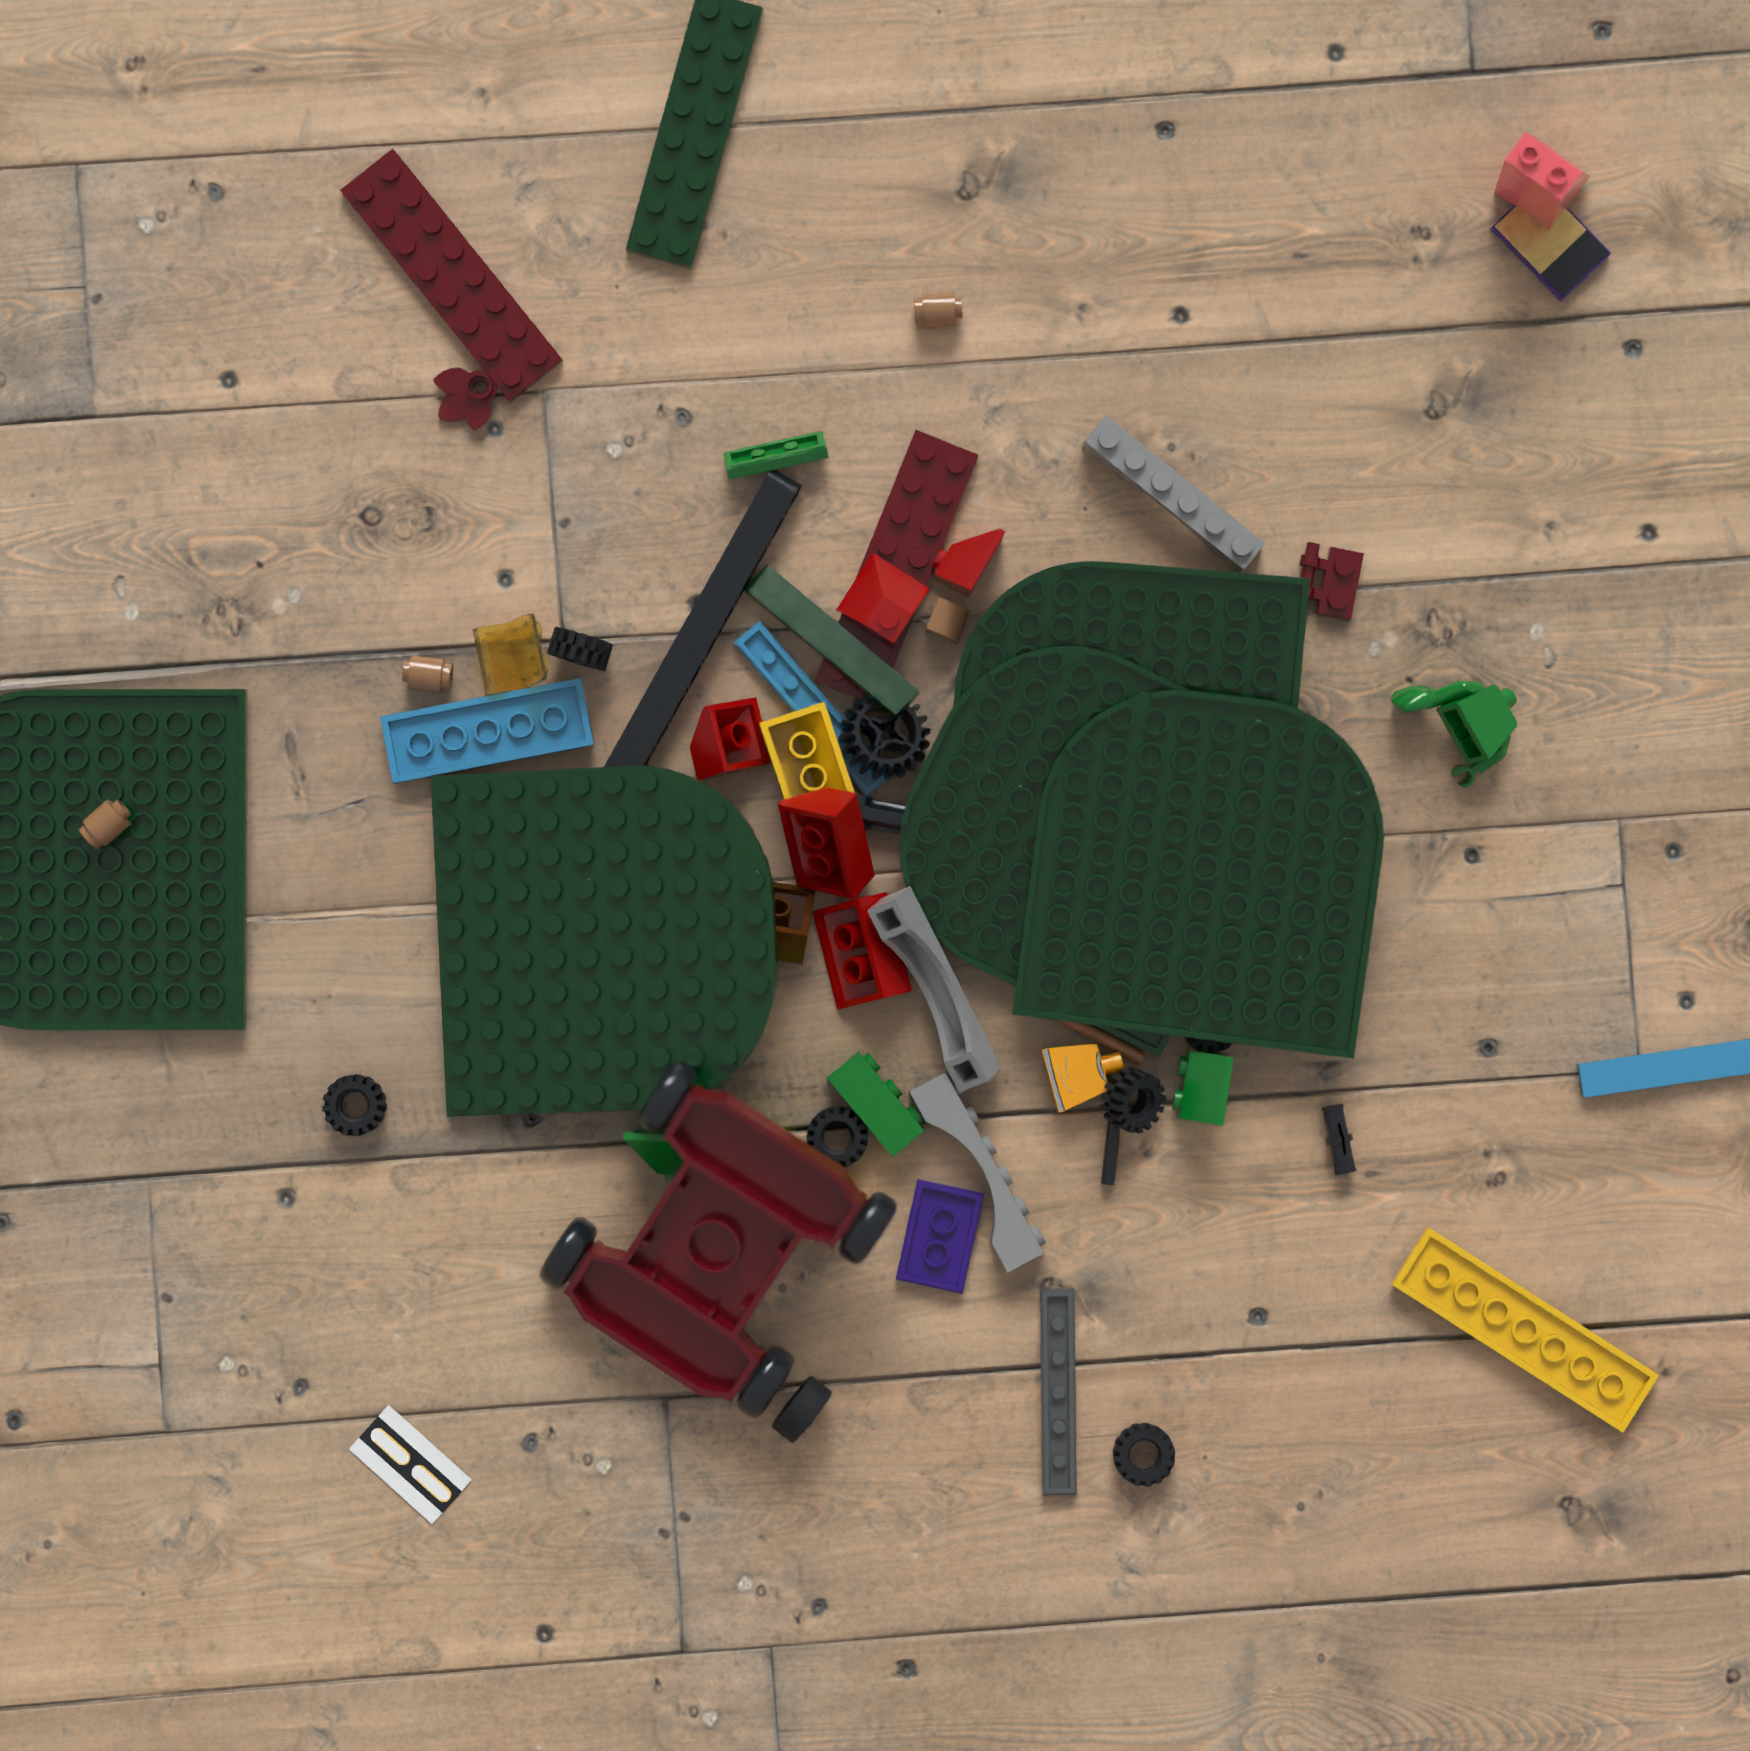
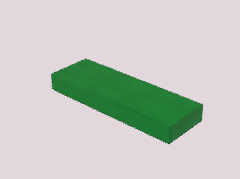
(775, 455)

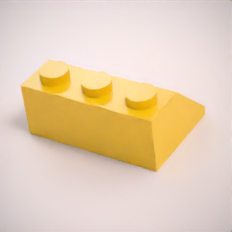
(805, 752)

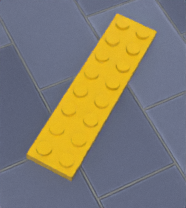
(1525, 1329)

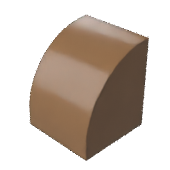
(947, 620)

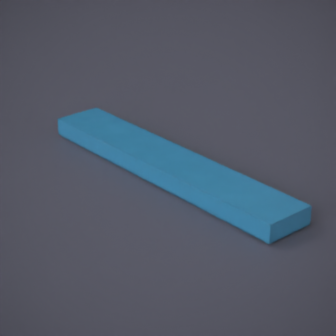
(797, 691)
(1664, 1068)

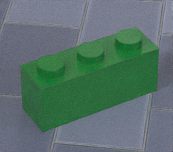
(877, 1102)

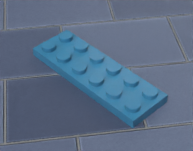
(487, 730)

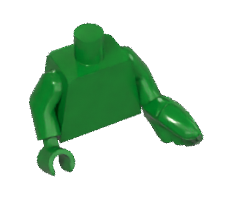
(1474, 717)

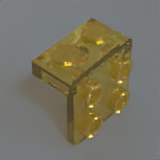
(511, 655)

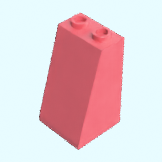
(1539, 180)

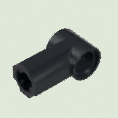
(880, 815)

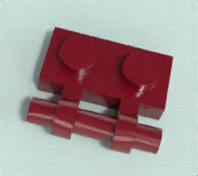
(1339, 579)

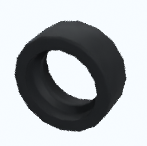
(801, 1409)

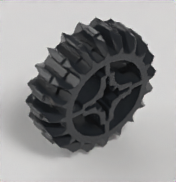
(896, 739)

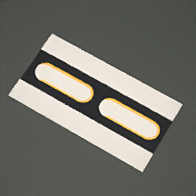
(410, 1464)

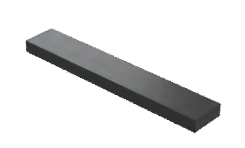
(1058, 1391)

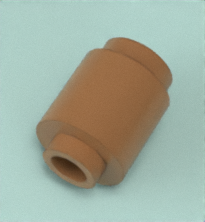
(937, 309)
(427, 674)
(105, 823)

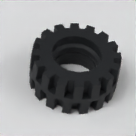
(1149, 1475)

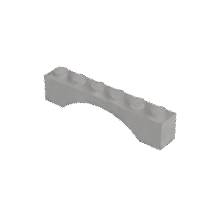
(1174, 493)
(962, 1039)
(1010, 1234)

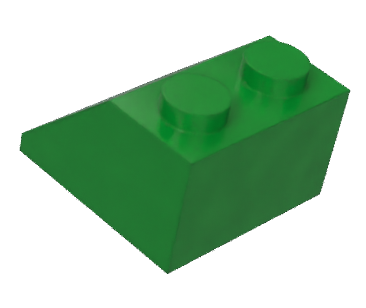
(1203, 1087)

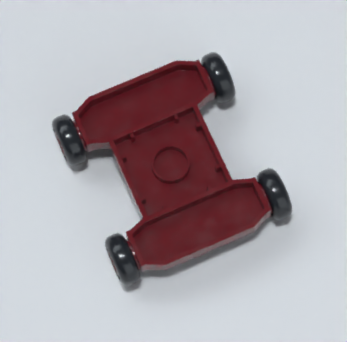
(715, 1242)

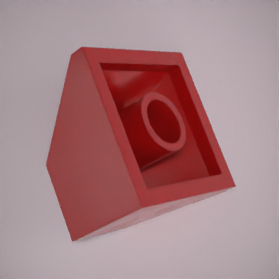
(966, 561)
(883, 599)
(728, 739)

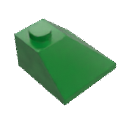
(655, 1152)

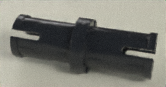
(1339, 1139)

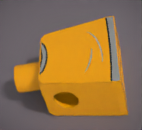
(1078, 1072)

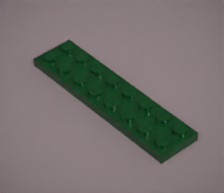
(694, 130)

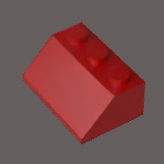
(827, 841)
(855, 955)

